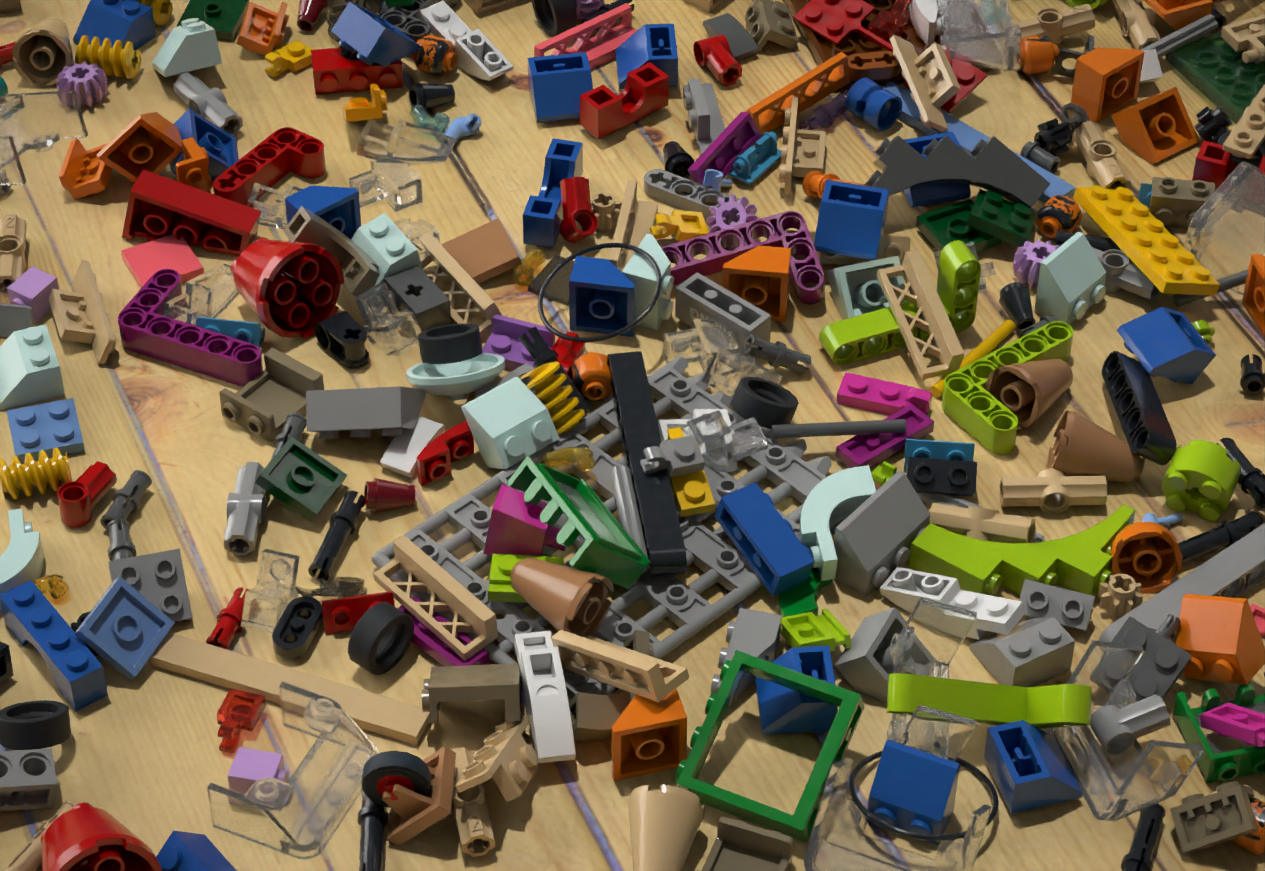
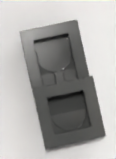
(739, 40)

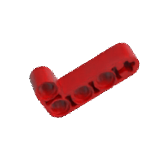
(270, 161)

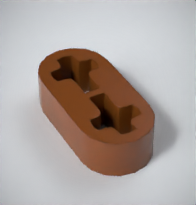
(873, 65)

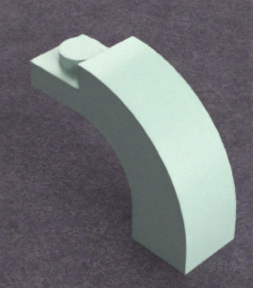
(827, 505)
(24, 555)

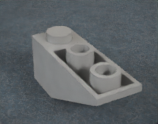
(754, 634)

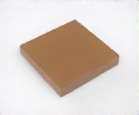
(484, 251)

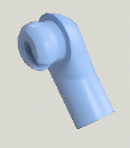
(463, 126)

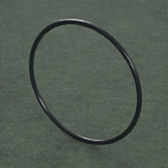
(618, 332)
(912, 834)

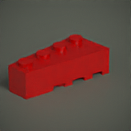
(168, 207)

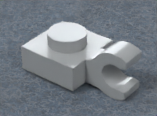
(676, 455)

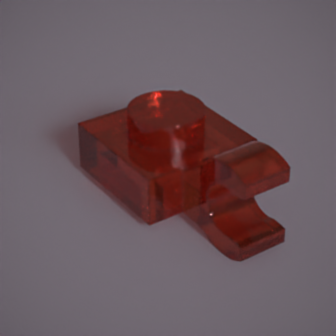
(891, 23)
(238, 713)

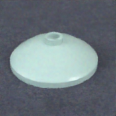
(456, 378)

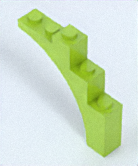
(983, 566)

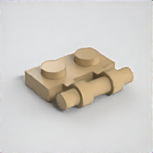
(1247, 35)

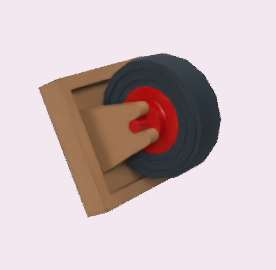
(412, 788)

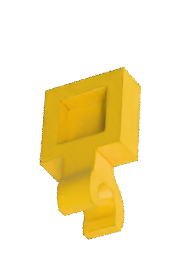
(292, 57)
(681, 223)

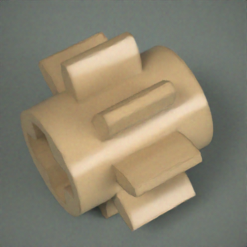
(606, 210)
(1120, 595)

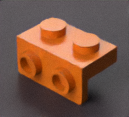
(262, 28)
(194, 168)
(83, 171)

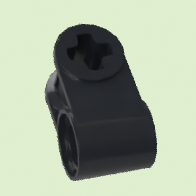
(343, 339)

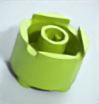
(1201, 479)

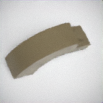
(357, 266)
(595, 714)

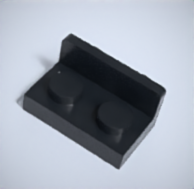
(942, 476)

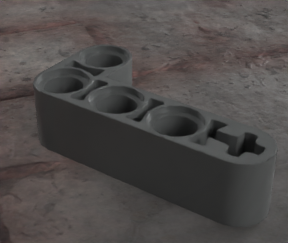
(407, 18)

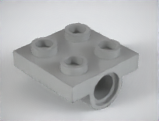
(159, 580)

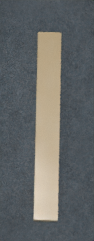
(261, 677)

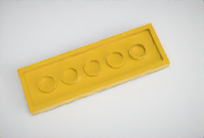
(1146, 241)

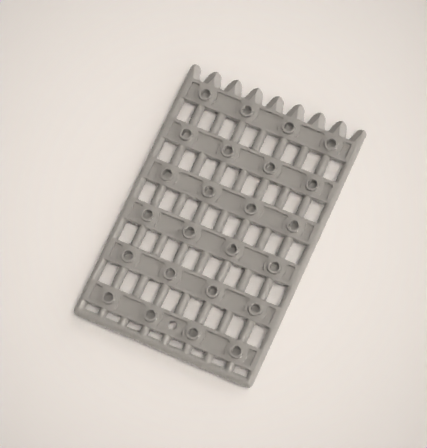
(665, 593)

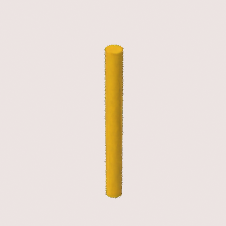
(980, 351)

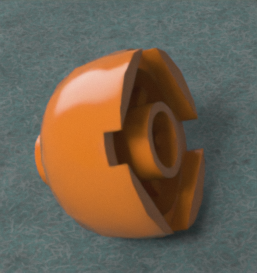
(1147, 555)

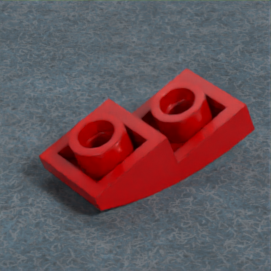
(438, 455)

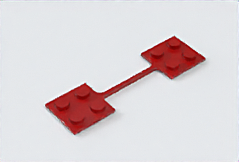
(839, 18)

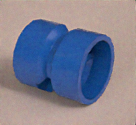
(873, 104)

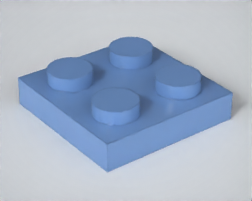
(45, 428)
(124, 628)

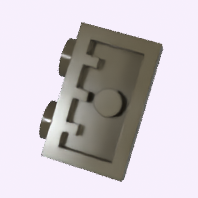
(1214, 818)

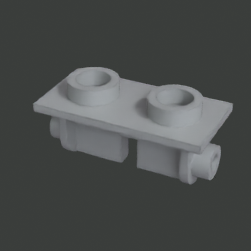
(1066, 606)

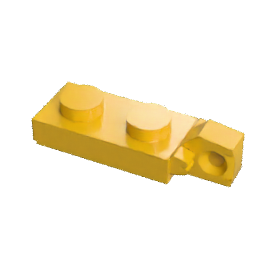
(691, 489)

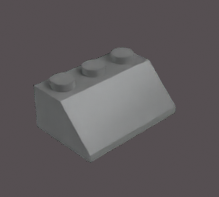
(363, 411)
(879, 535)

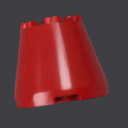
(288, 284)
(93, 841)

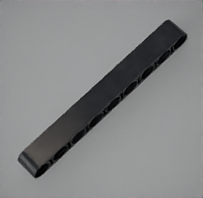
(653, 490)

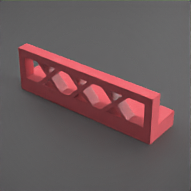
(599, 48)

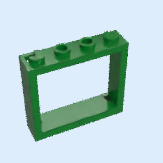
(833, 750)

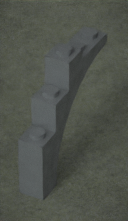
(991, 168)

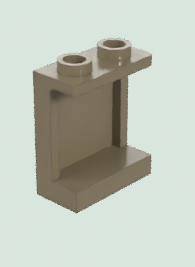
(271, 395)
(472, 684)
(748, 848)

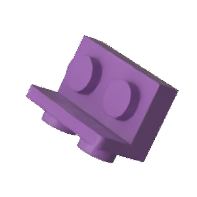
(505, 340)

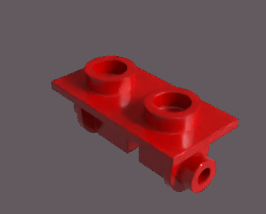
(344, 613)

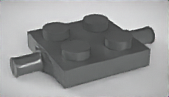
(1161, 661)

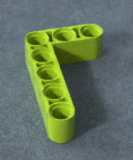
(878, 330)
(979, 411)
(992, 703)

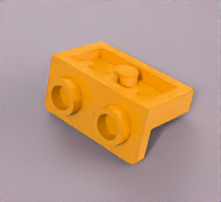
(361, 109)

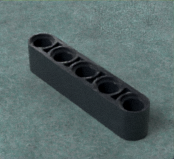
(1138, 408)

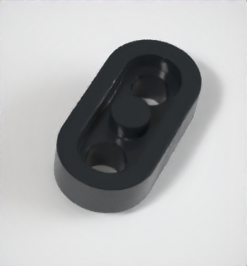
(293, 633)

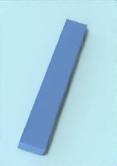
(969, 137)

